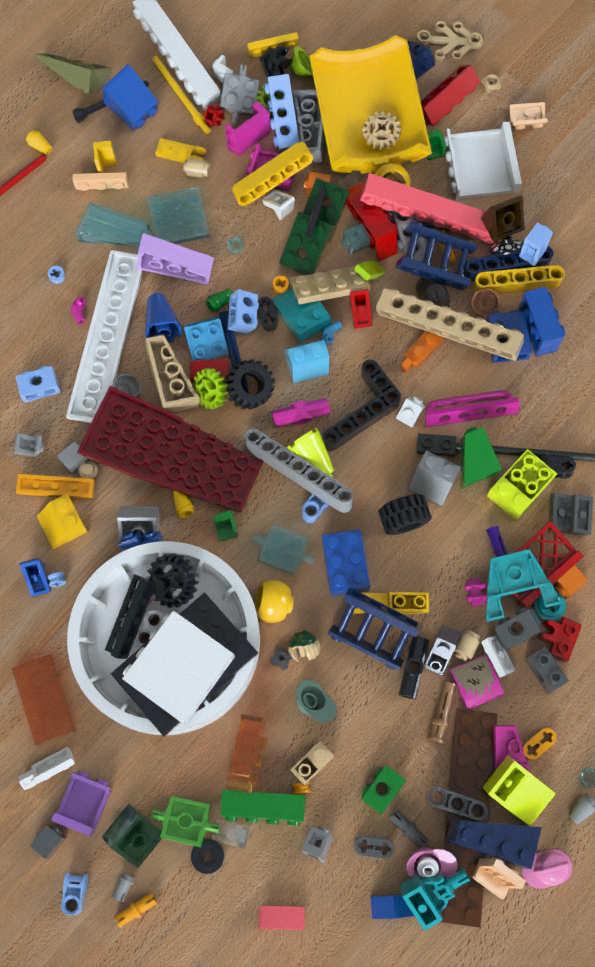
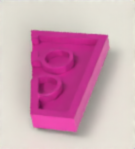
(508, 743)

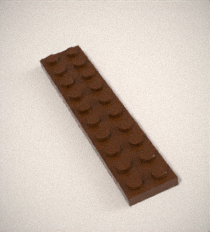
(470, 770)

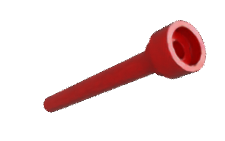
(23, 173)

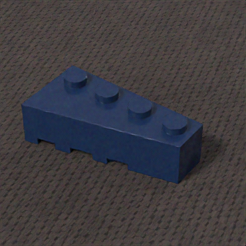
(507, 842)

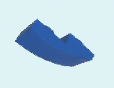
(134, 539)

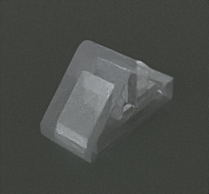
(232, 834)

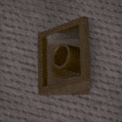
(504, 218)

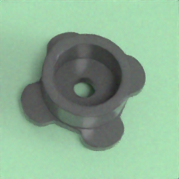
(275, 660)

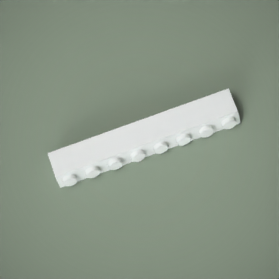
(177, 52)

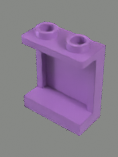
(83, 803)

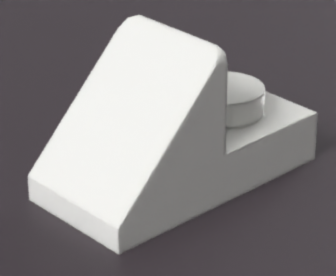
(280, 202)

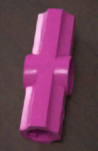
(300, 412)

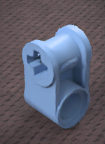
(315, 504)
(74, 891)

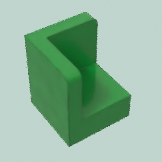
(437, 145)
(225, 526)

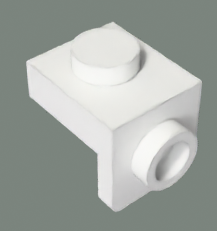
(219, 68)
(410, 411)

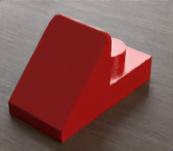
(360, 308)

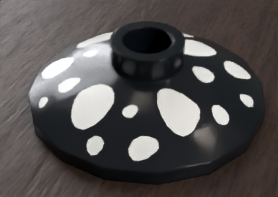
(506, 246)

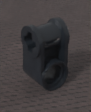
(557, 462)

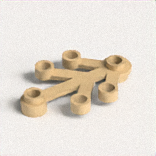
(451, 40)

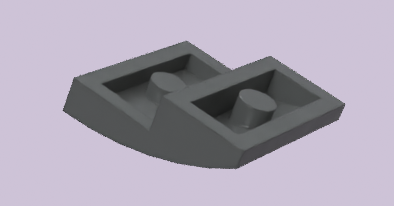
(571, 513)

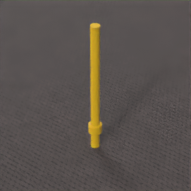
(197, 117)

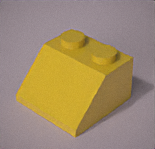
(61, 521)

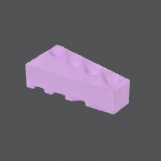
(173, 260)

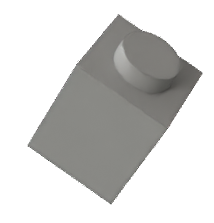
(71, 459)

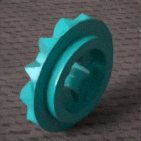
(558, 610)

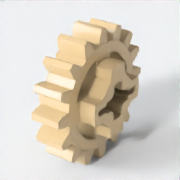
(384, 124)

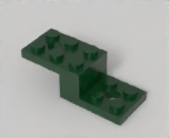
(323, 232)

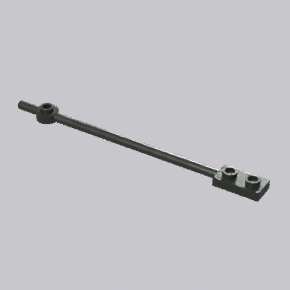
(447, 445)

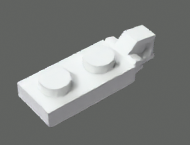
(46, 768)

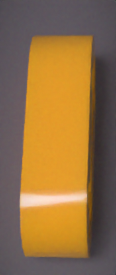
(541, 747)

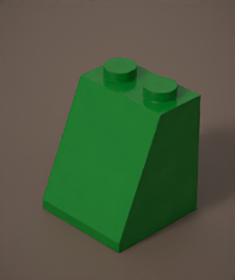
(477, 457)

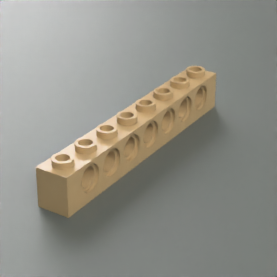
(438, 326)

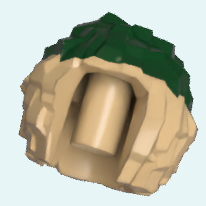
(303, 645)

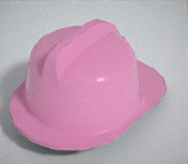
(446, 861)
(548, 869)

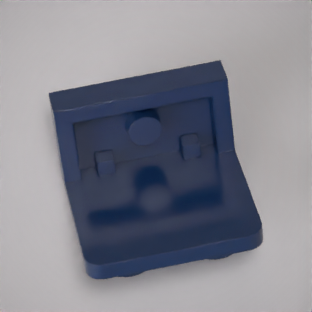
(421, 58)

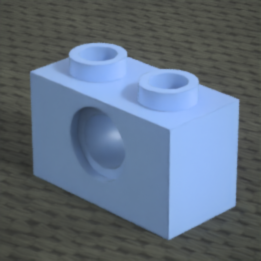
(47, 387)

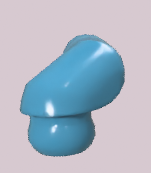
(328, 332)

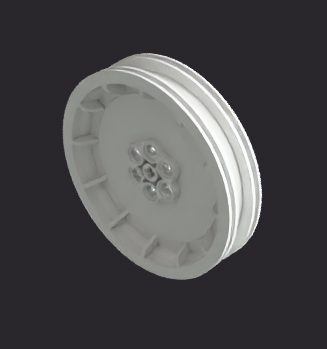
(99, 607)

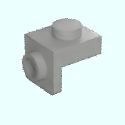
(28, 445)

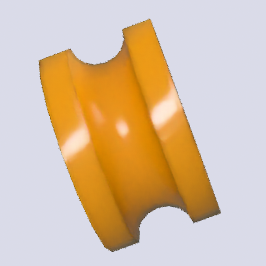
(283, 280)
(300, 788)

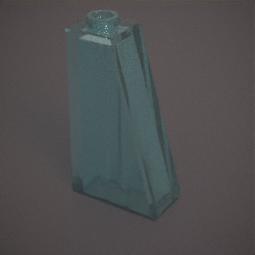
(110, 227)

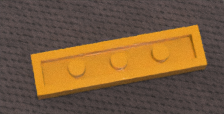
(55, 486)

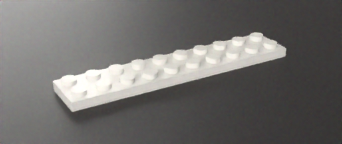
(106, 335)

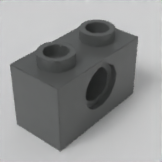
(530, 624)
(546, 670)

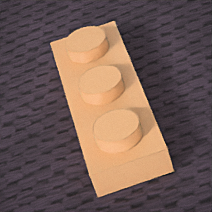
(100, 181)

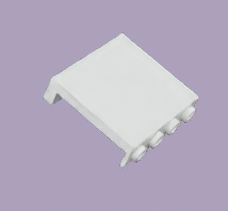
(482, 163)
(178, 667)

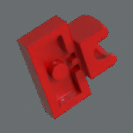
(561, 637)

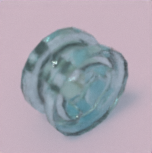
(235, 240)
(582, 779)

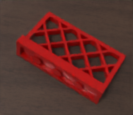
(559, 567)

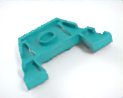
(516, 574)

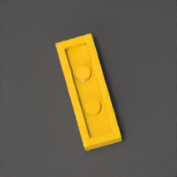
(259, 47)

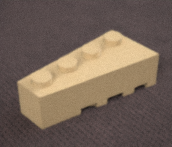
(171, 383)

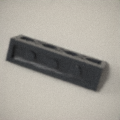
(132, 620)

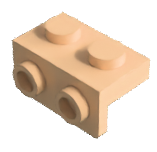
(527, 115)
(497, 876)

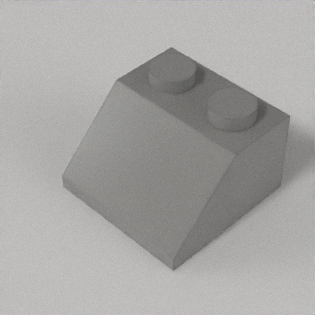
(434, 478)
(138, 519)

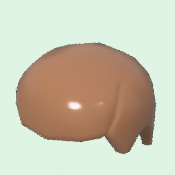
(485, 302)

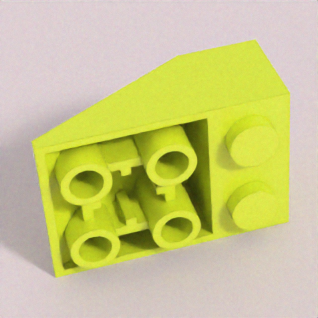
(521, 484)
(518, 790)

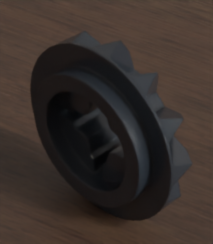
(209, 866)

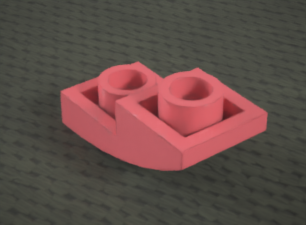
(281, 917)

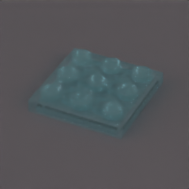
(178, 216)

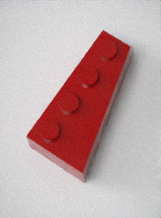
(376, 222)

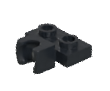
(275, 61)

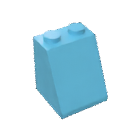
(307, 360)

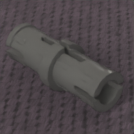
(409, 829)

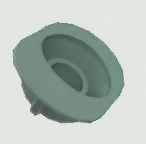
(315, 701)

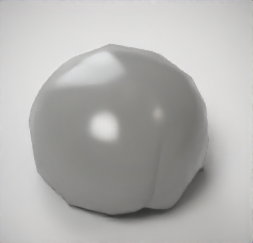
(127, 384)

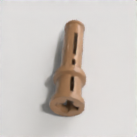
(437, 722)

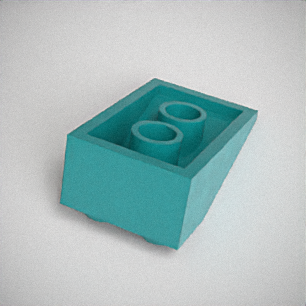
(302, 319)

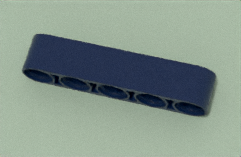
(498, 262)

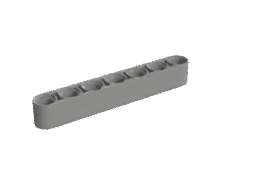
(258, 443)

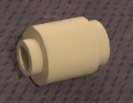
(196, 168)
(467, 645)

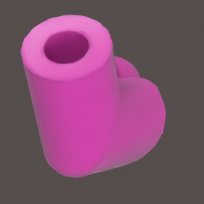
(77, 309)

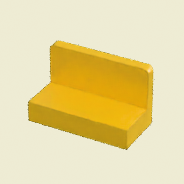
(104, 155)

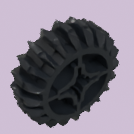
(179, 576)

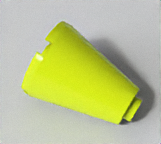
(313, 450)

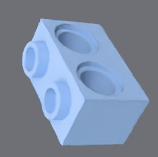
(536, 243)
(239, 311)

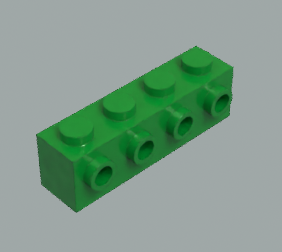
(265, 806)

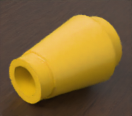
(37, 141)
(183, 505)

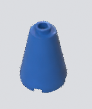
(161, 319)

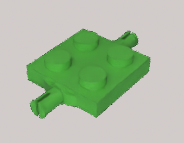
(186, 821)

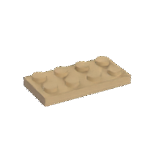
(327, 285)

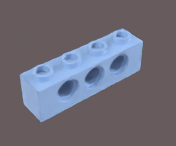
(282, 84)

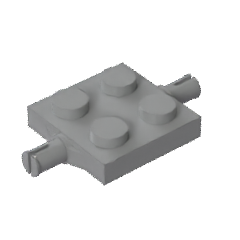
(238, 94)

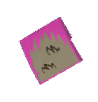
(477, 682)

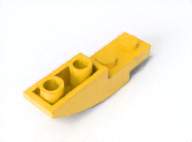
(403, 602)

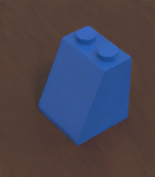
(129, 98)

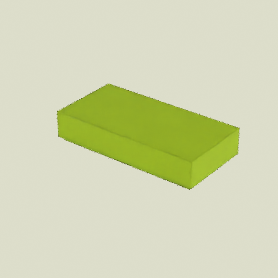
(369, 270)

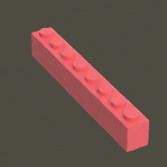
(425, 207)

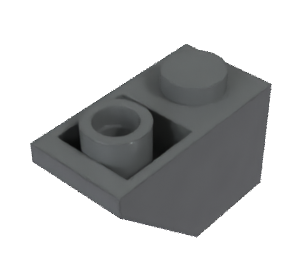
(442, 650)

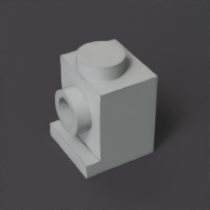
(310, 845)

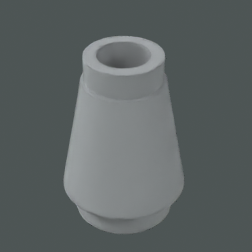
(583, 809)

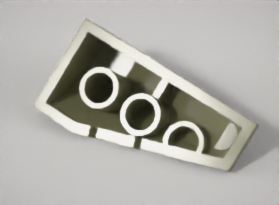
(77, 73)

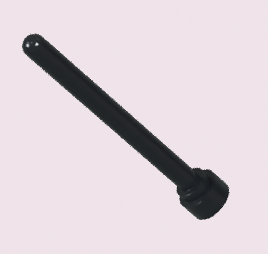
(80, 113)

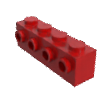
(448, 94)

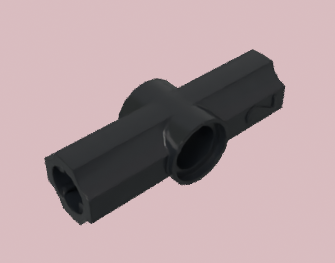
(410, 679)

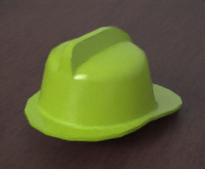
(301, 63)

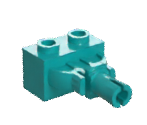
(430, 895)

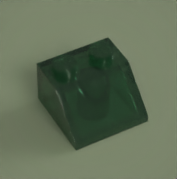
(132, 836)

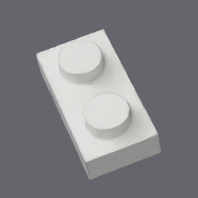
(498, 656)

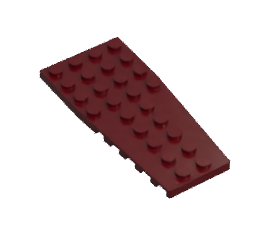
(168, 451)

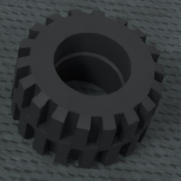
(262, 377)
(404, 514)

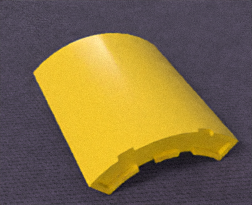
(356, 86)

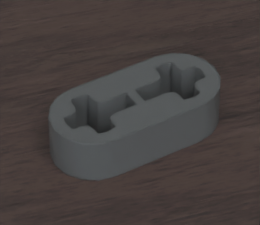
(375, 842)

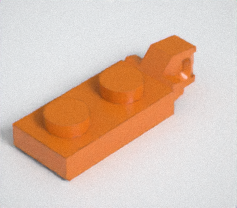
(421, 350)

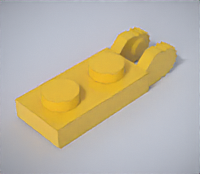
(178, 151)

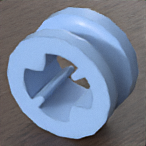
(52, 270)
(57, 579)

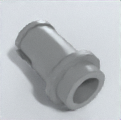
(123, 886)

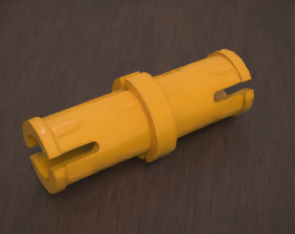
(135, 910)

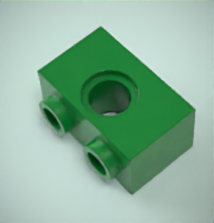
(391, 780)

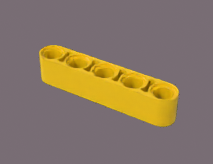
(272, 173)
(525, 274)

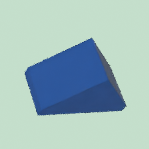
(35, 576)
(389, 907)

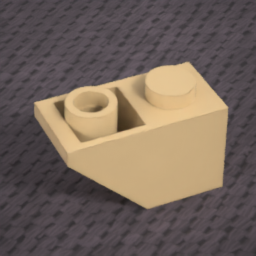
(312, 763)

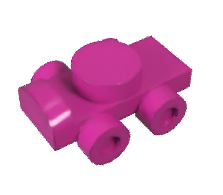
(475, 595)

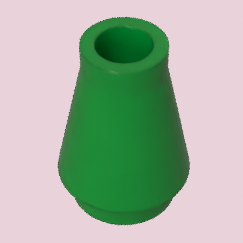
(218, 300)

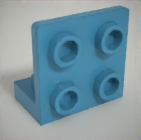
(206, 339)

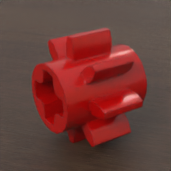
(214, 115)

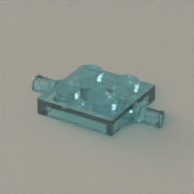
(283, 549)

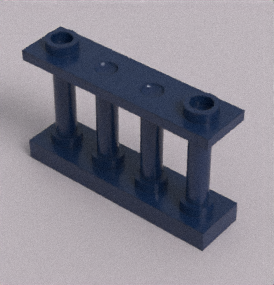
(425, 269)
(390, 618)

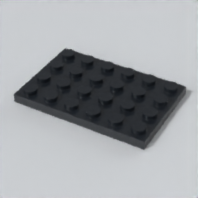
(213, 622)

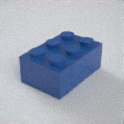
(542, 321)
(345, 562)

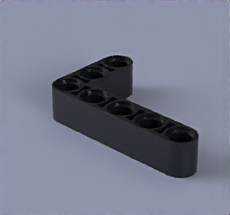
(365, 411)

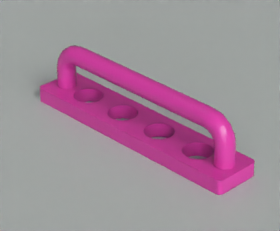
(510, 405)

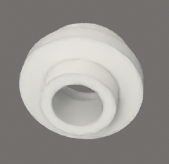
(427, 862)

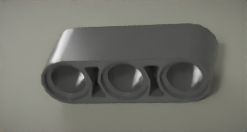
(464, 811)

